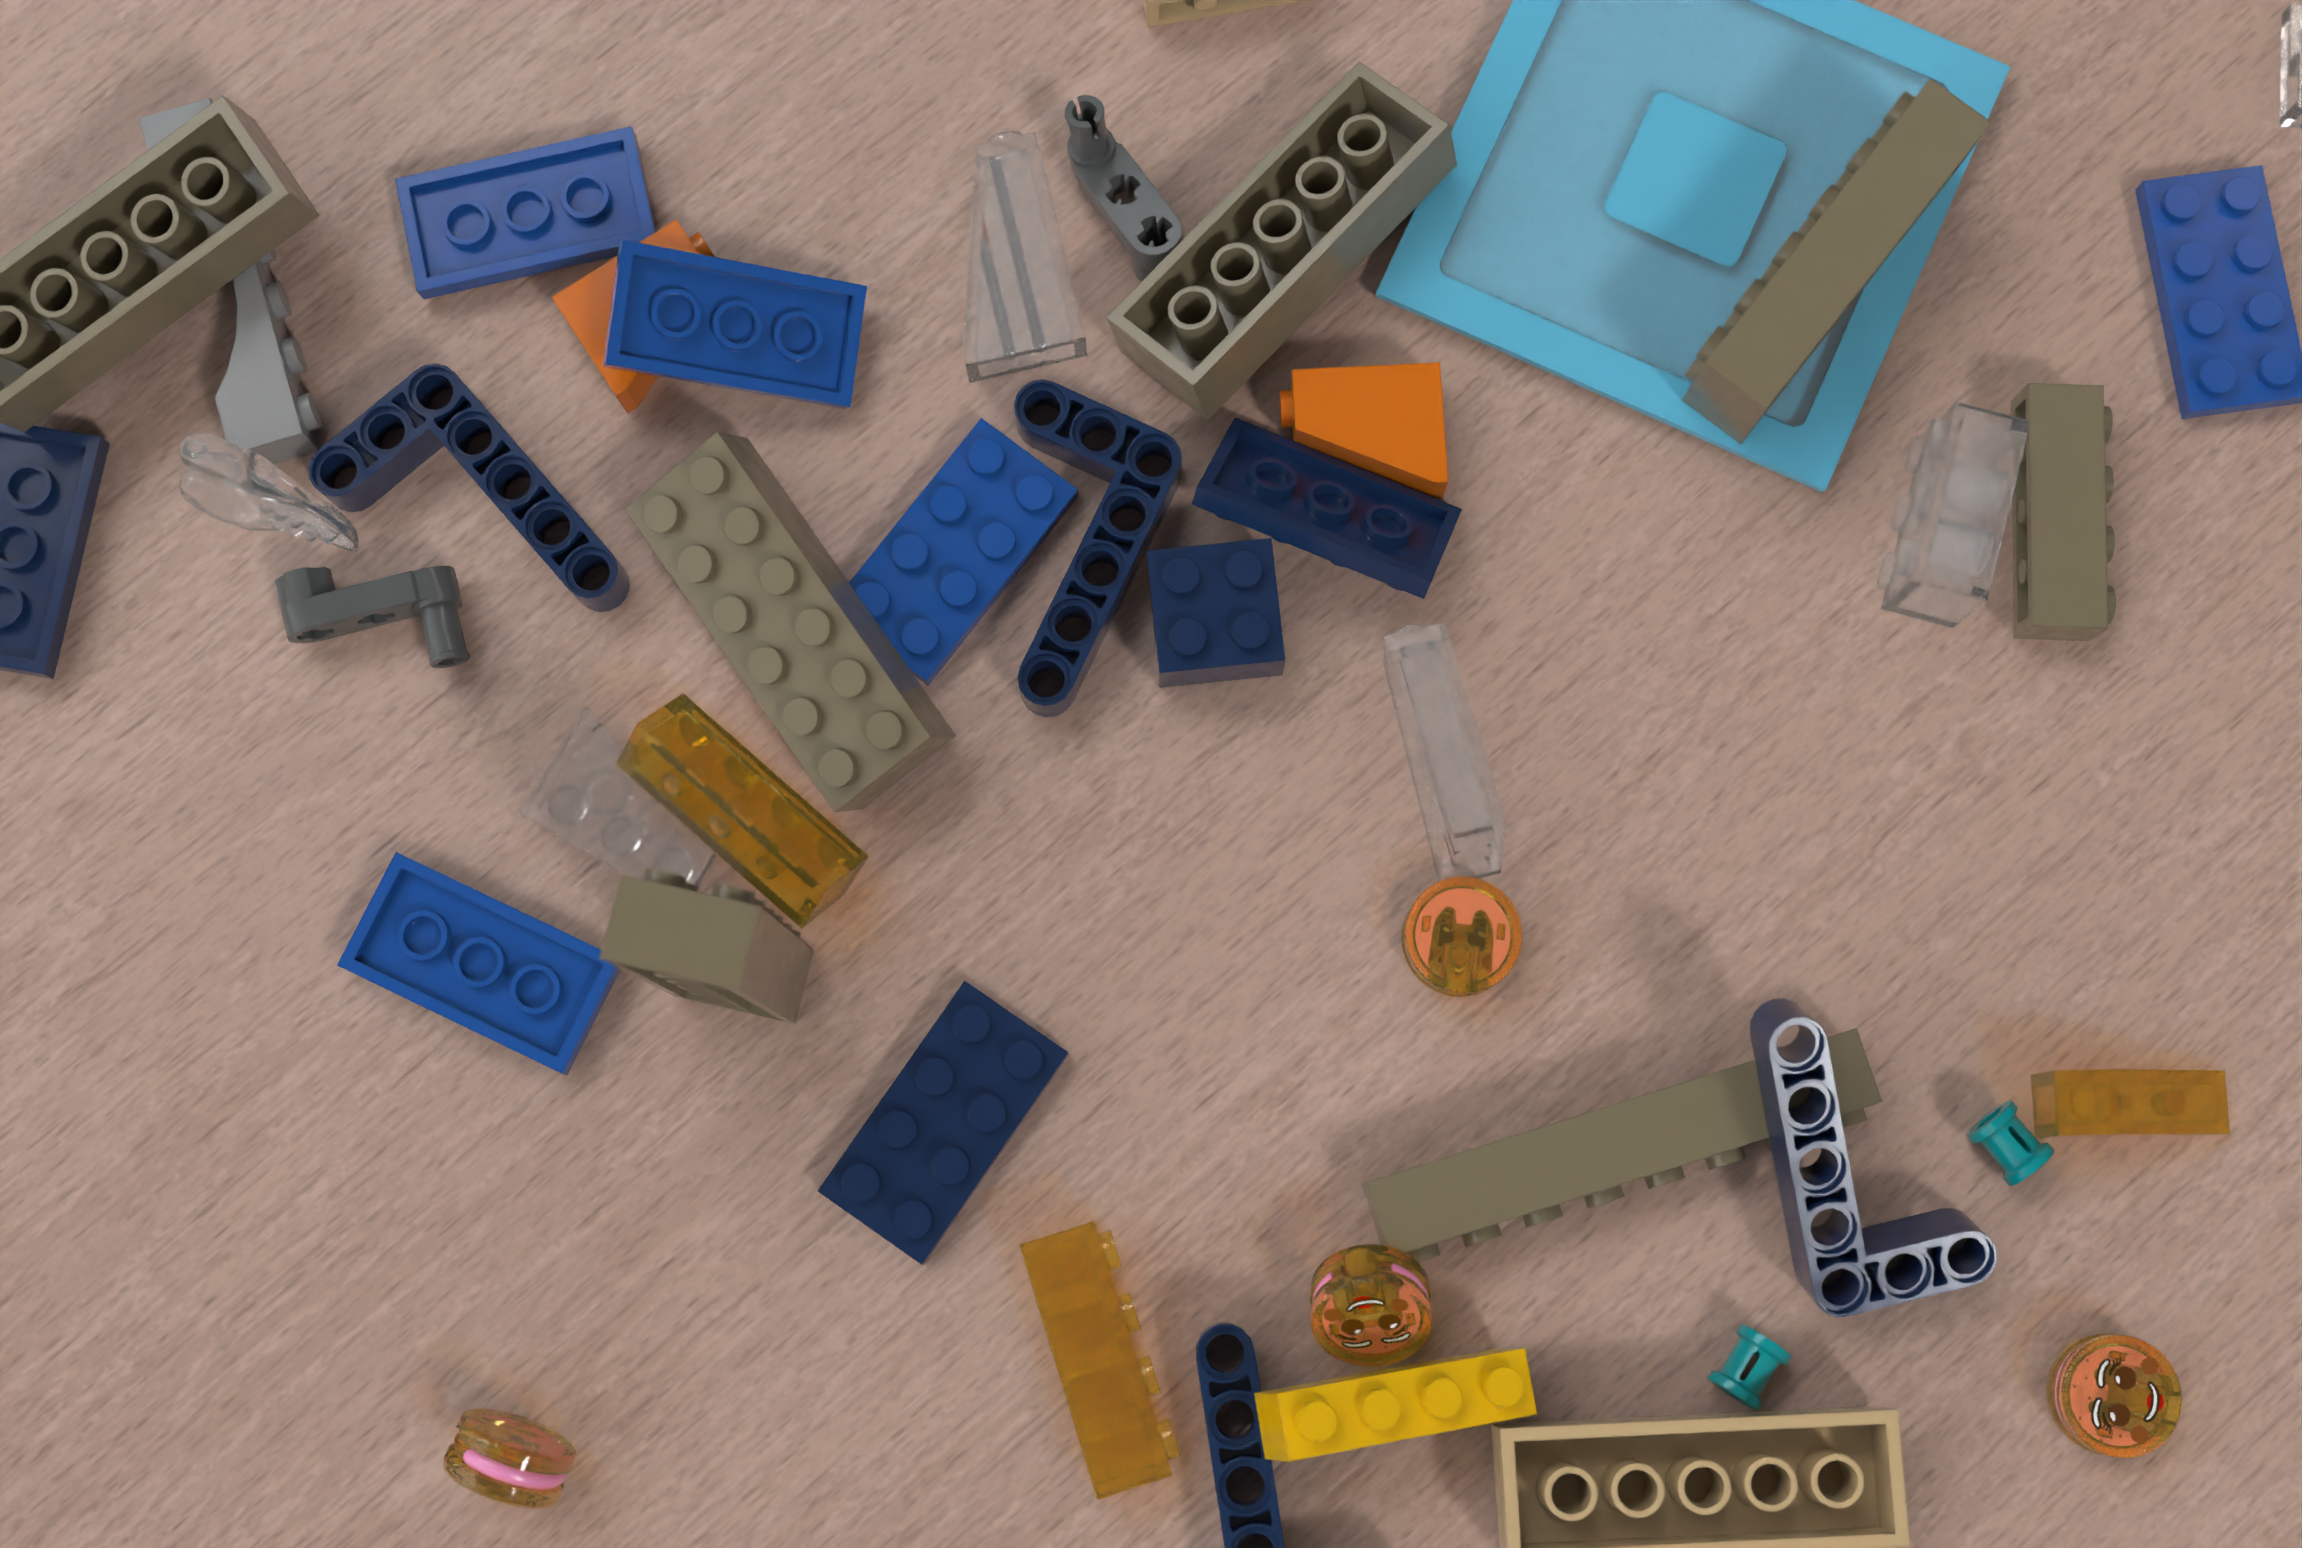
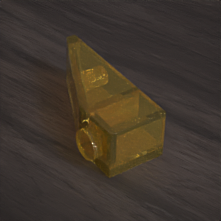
(2129, 1103)

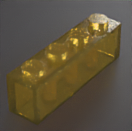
(741, 810)
(1097, 1359)

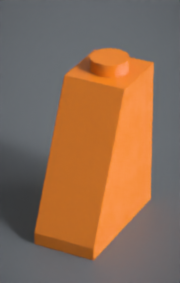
(588, 306)
(1374, 419)

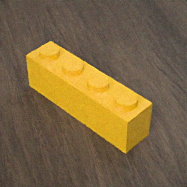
(1394, 1404)

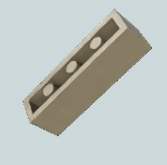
(2061, 514)

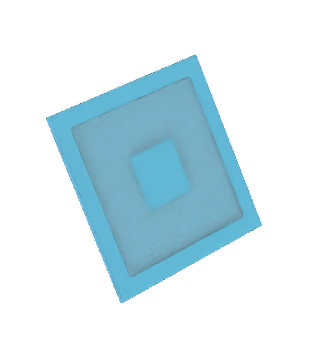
(1643, 174)

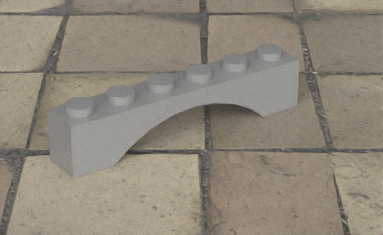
(262, 390)

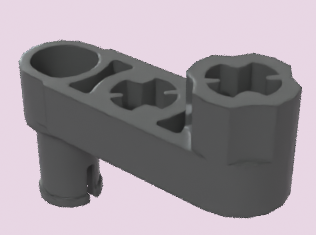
(1104, 169)
(319, 612)

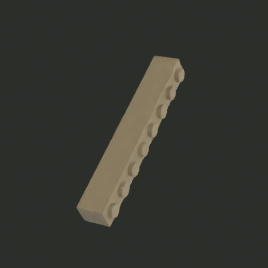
(1595, 1155)

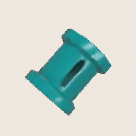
(2010, 1143)
(1748, 1345)

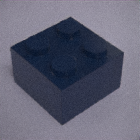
(1215, 612)

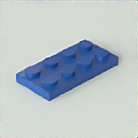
(525, 212)
(2221, 291)
(734, 325)
(960, 547)
(480, 963)

